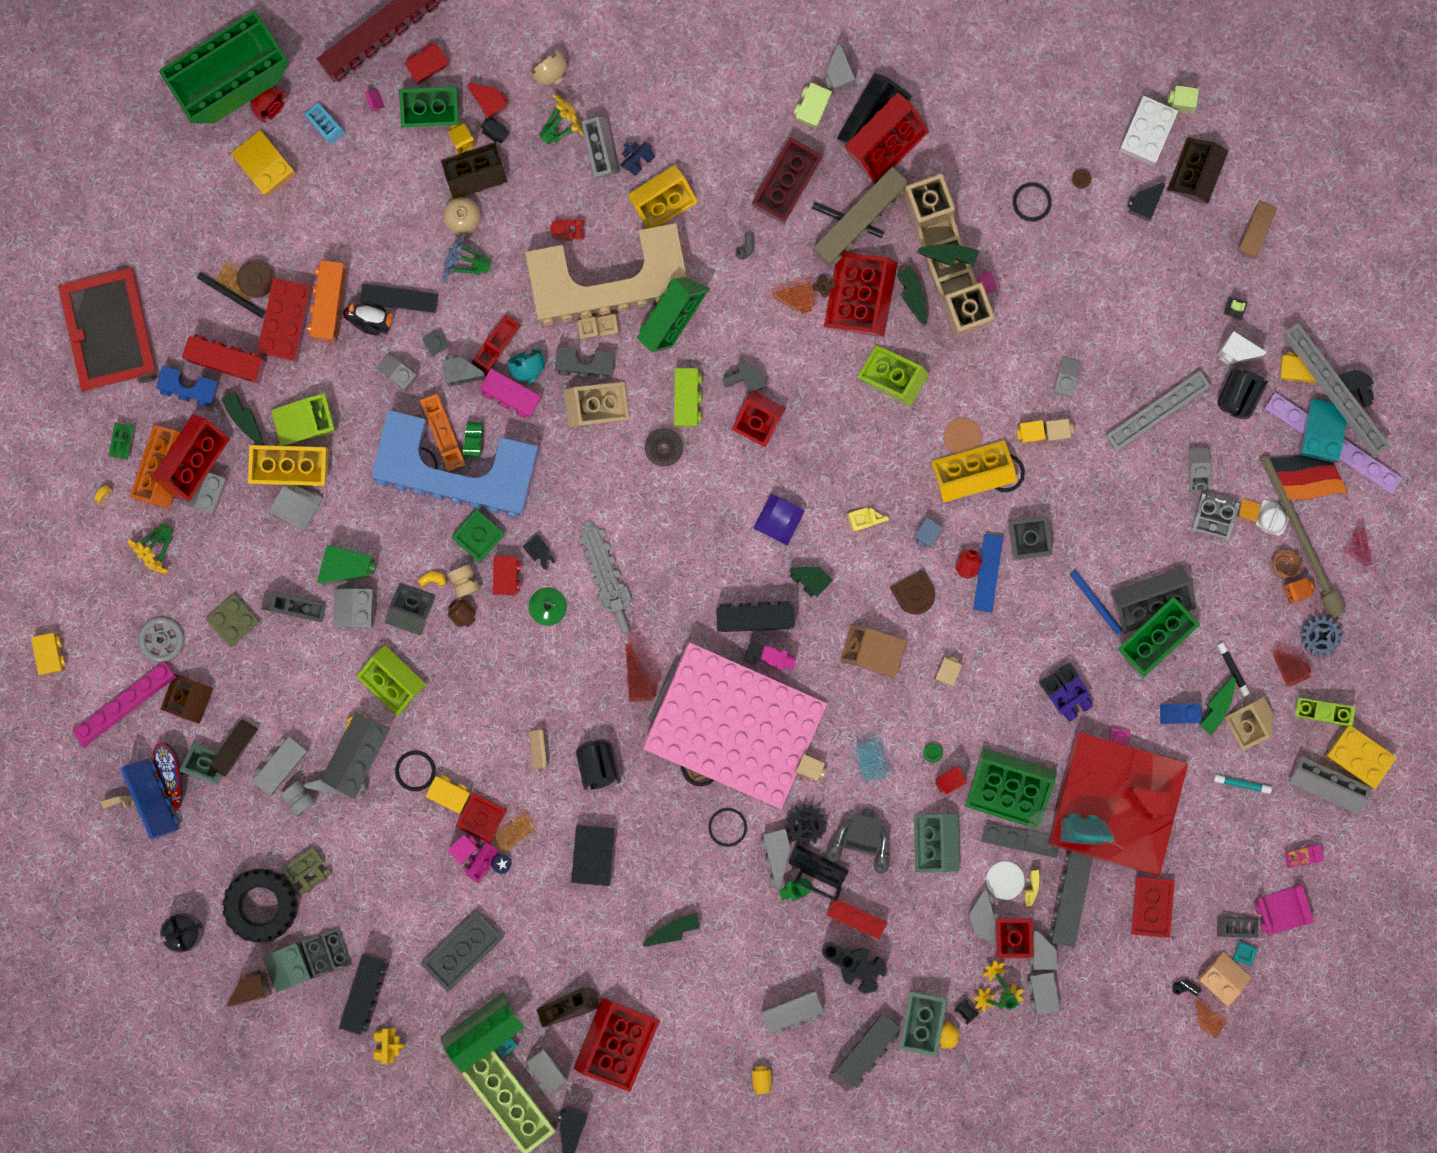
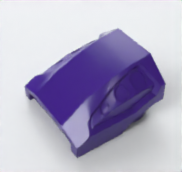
(779, 519)

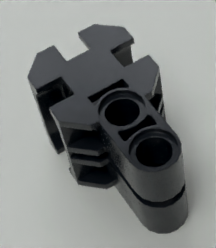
(859, 967)

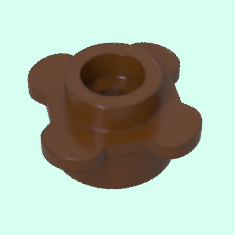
(828, 286)

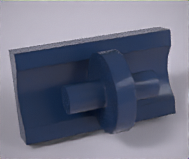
(630, 162)

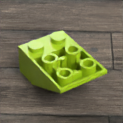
(303, 420)

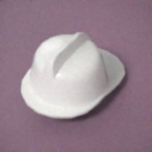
(1272, 518)

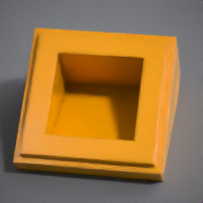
(1249, 510)

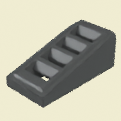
(1221, 927)

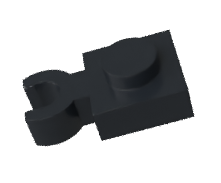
(537, 550)

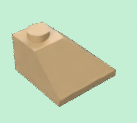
(1251, 723)

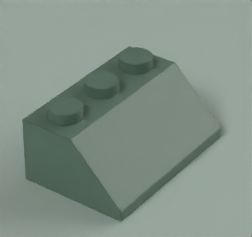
(936, 843)
(923, 1023)

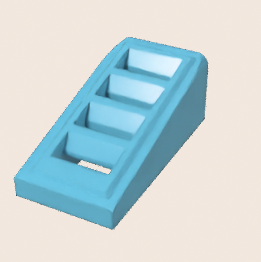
(333, 131)

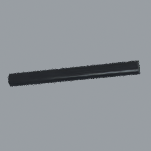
(837, 215)
(231, 295)

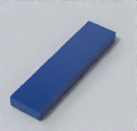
(988, 573)

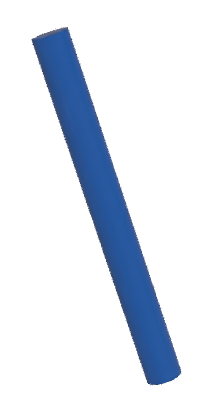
(1096, 603)

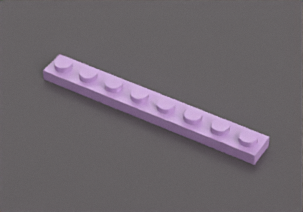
(1350, 454)

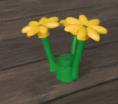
(550, 132)
(161, 535)
(1008, 999)

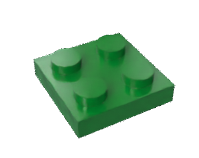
(478, 535)

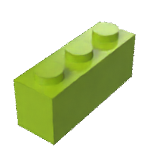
(687, 397)

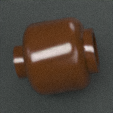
(461, 613)

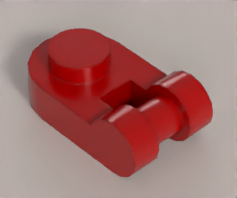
(560, 229)

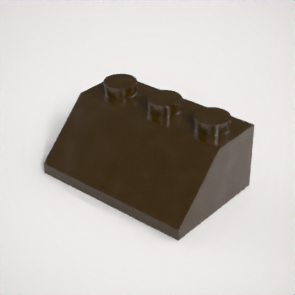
(1198, 170)
(474, 171)

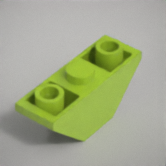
(1325, 712)

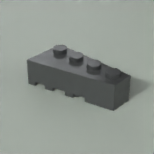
(865, 1053)

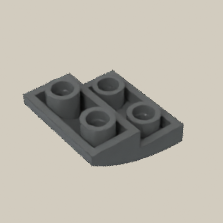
(325, 953)

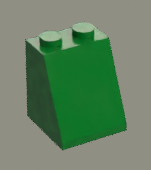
(344, 565)

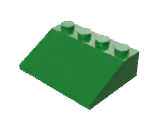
(1010, 787)
(481, 1033)

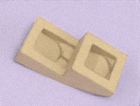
(599, 326)

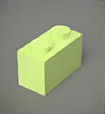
(1183, 99)
(813, 105)

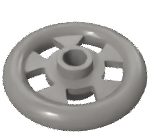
(177, 642)

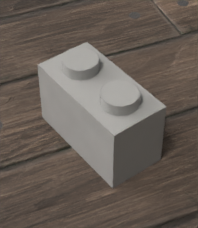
(1043, 992)

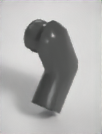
(747, 249)

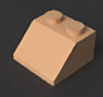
(1225, 979)

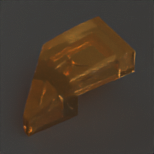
(1209, 1021)

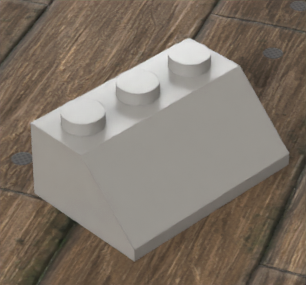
(792, 1012)

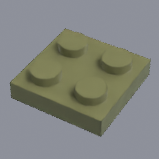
(232, 620)

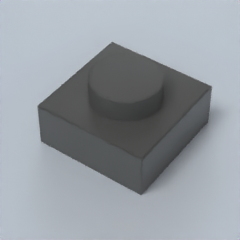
(435, 343)

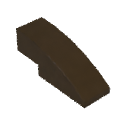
(233, 748)

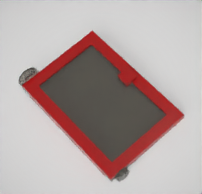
(107, 329)

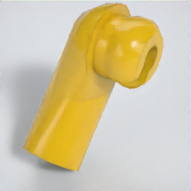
(432, 576)

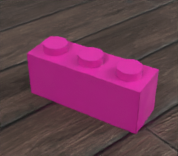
(510, 394)

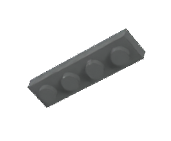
(1014, 839)

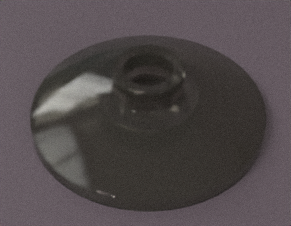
(661, 437)

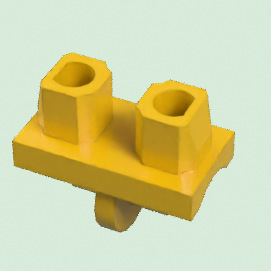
(390, 1045)

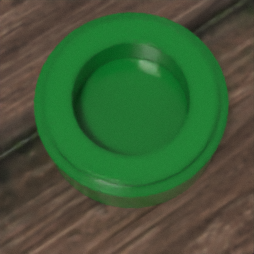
(933, 753)

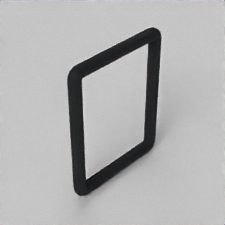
(815, 889)

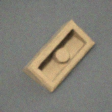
(538, 749)

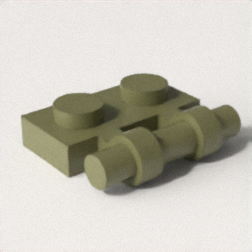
(303, 866)

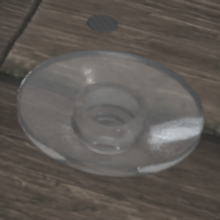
(1034, 827)

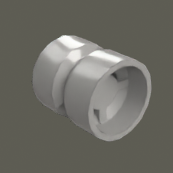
(297, 798)

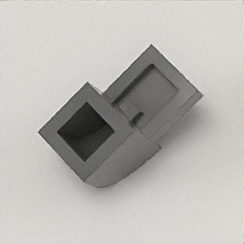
(749, 375)

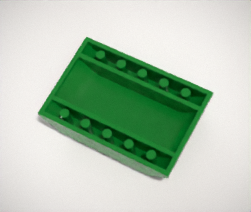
(226, 70)

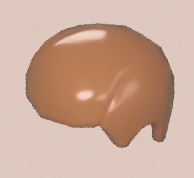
(1294, 566)

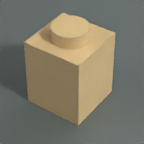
(1058, 430)
(948, 671)
(811, 768)

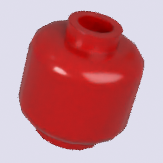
(968, 563)

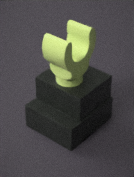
(1235, 308)

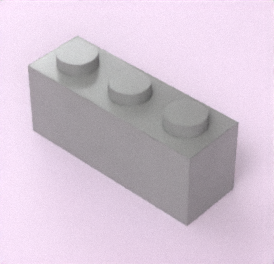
(600, 147)
(279, 765)

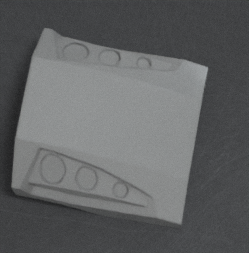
(295, 505)
(1217, 519)

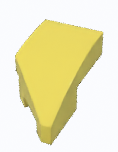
(865, 518)
(1030, 895)

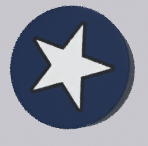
(501, 863)

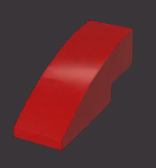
(496, 344)

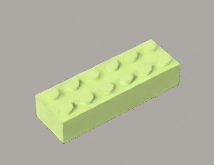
(509, 1102)

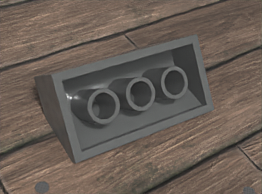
(1142, 600)
(355, 755)

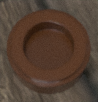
(1081, 179)

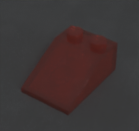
(639, 683)

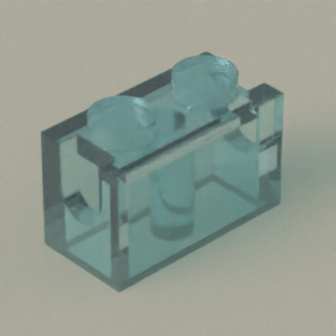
(870, 760)

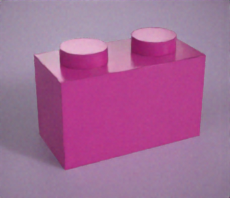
(464, 848)

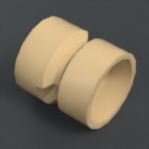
(464, 581)

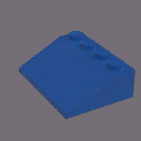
(150, 799)

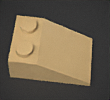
(596, 404)

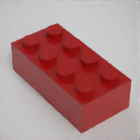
(285, 320)
(223, 359)
(190, 458)

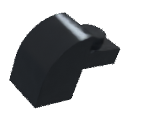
(1359, 381)

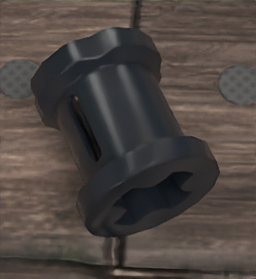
(966, 1011)

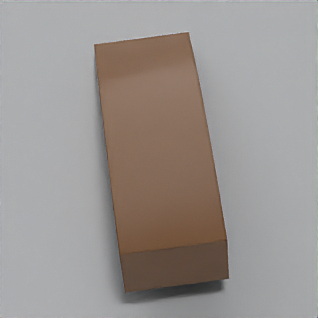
(1257, 230)

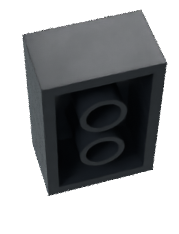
(592, 855)

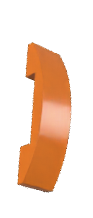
(442, 432)

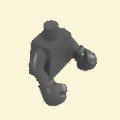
(862, 835)

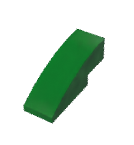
(1219, 706)

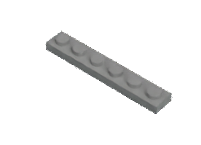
(1158, 411)

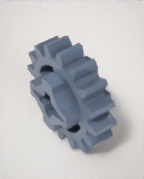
(1316, 629)

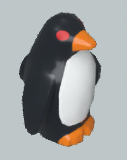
(369, 318)

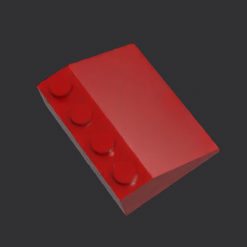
(887, 138)
(861, 294)
(616, 1044)

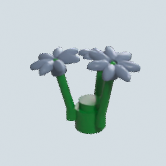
(479, 263)

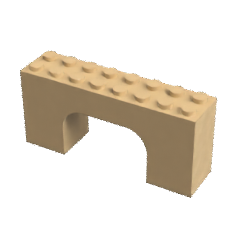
(934, 224)
(562, 299)

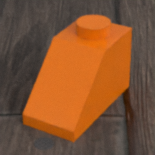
(1299, 590)

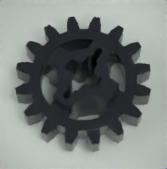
(814, 814)

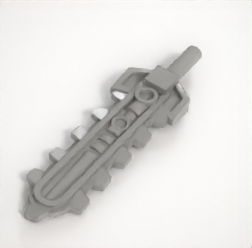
(613, 595)

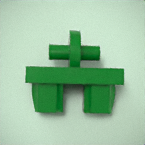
(121, 441)
(795, 890)

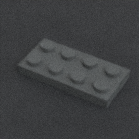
(462, 951)

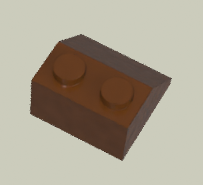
(186, 698)

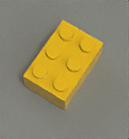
(1360, 757)

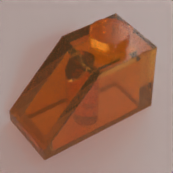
(796, 298)

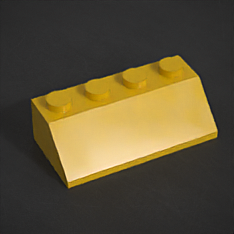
(288, 465)
(974, 471)

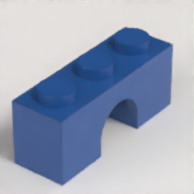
(170, 383)

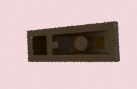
(569, 1006)

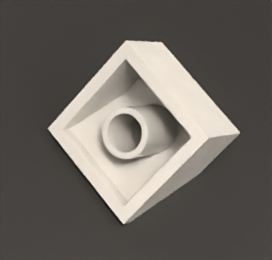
(1239, 350)

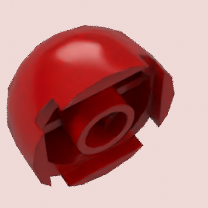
(268, 103)

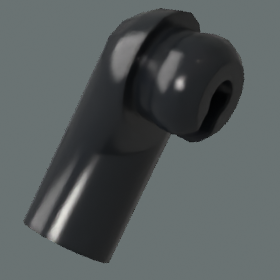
(1184, 986)

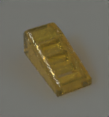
(221, 275)
(526, 824)

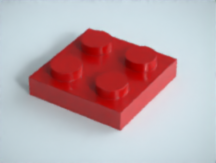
(481, 818)

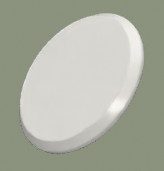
(1005, 880)

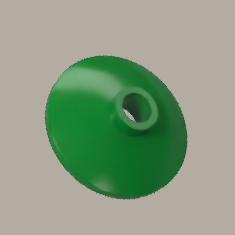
(555, 613)

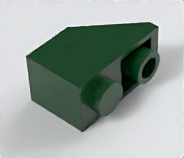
(812, 578)

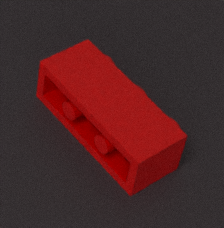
(857, 918)

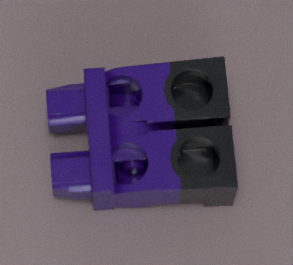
(1066, 698)

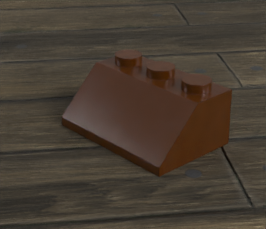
(250, 988)

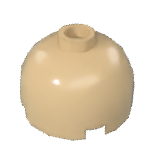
(550, 70)
(461, 216)

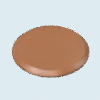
(962, 435)

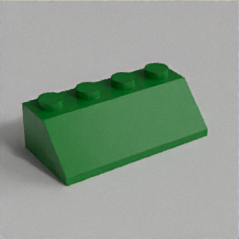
(672, 314)
(1158, 637)

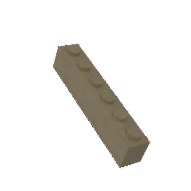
(861, 216)

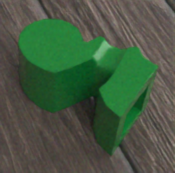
(473, 438)

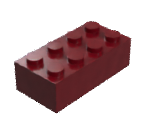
(787, 180)

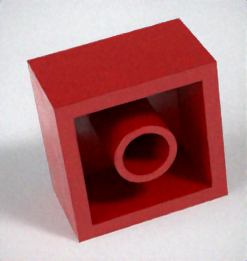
(758, 418)

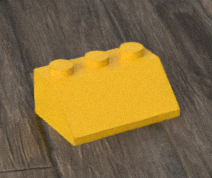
(662, 198)

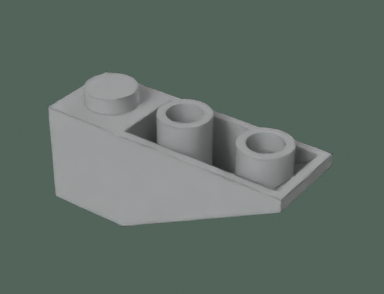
(778, 850)

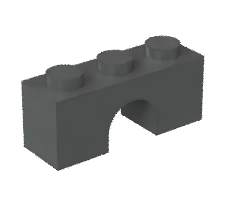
(600, 367)

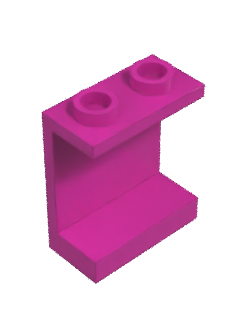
(1283, 910)

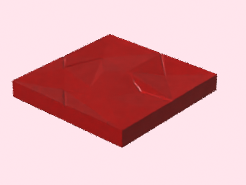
(1099, 785)

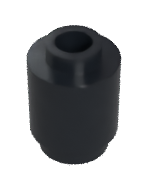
(494, 130)

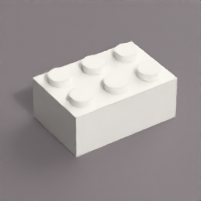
(1148, 130)

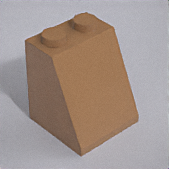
(873, 650)

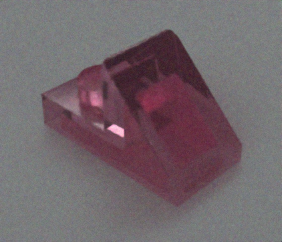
(1361, 553)

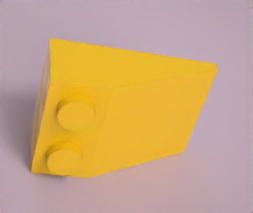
(263, 163)

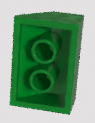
(429, 106)

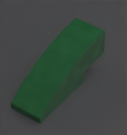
(949, 253)
(914, 295)
(243, 418)
(672, 930)

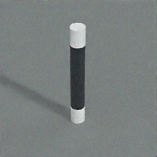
(1233, 669)

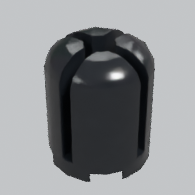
(1241, 393)
(597, 764)
(171, 928)

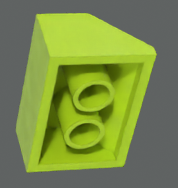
(391, 680)

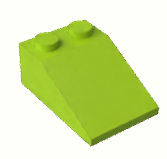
(893, 375)

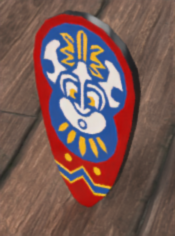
(169, 772)

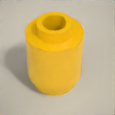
(761, 1080)

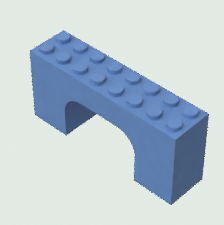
(501, 489)

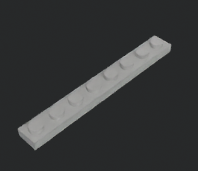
(1336, 390)

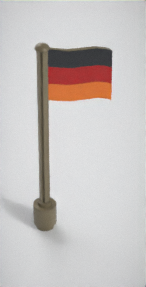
(1307, 479)

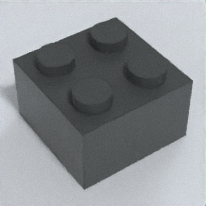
(1030, 538)

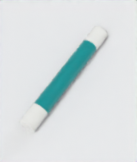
(1243, 784)

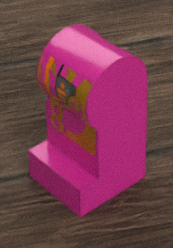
(1304, 856)

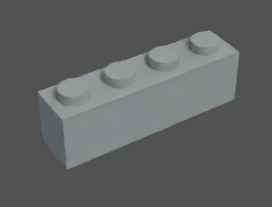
(1330, 785)

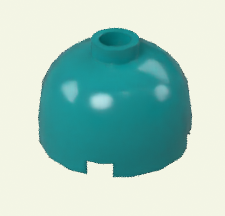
(527, 366)

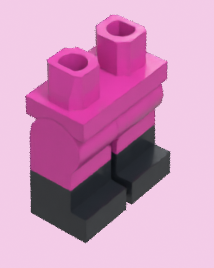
(770, 656)

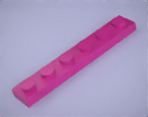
(124, 704)

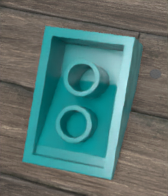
(1323, 432)
(1085, 830)

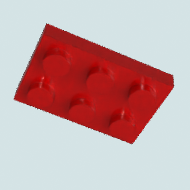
(1152, 907)

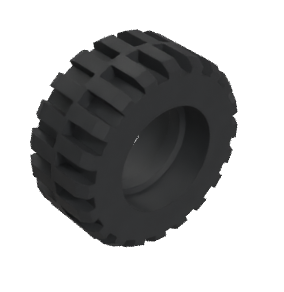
(286, 905)

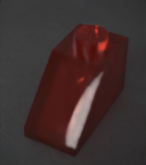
(1291, 668)

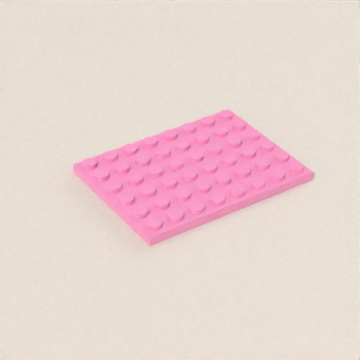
(734, 725)

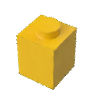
(1031, 432)

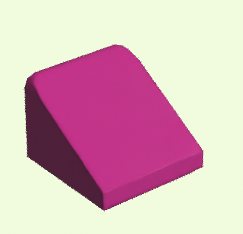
(374, 100)

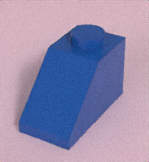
(1180, 713)

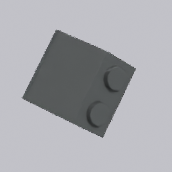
(410, 609)

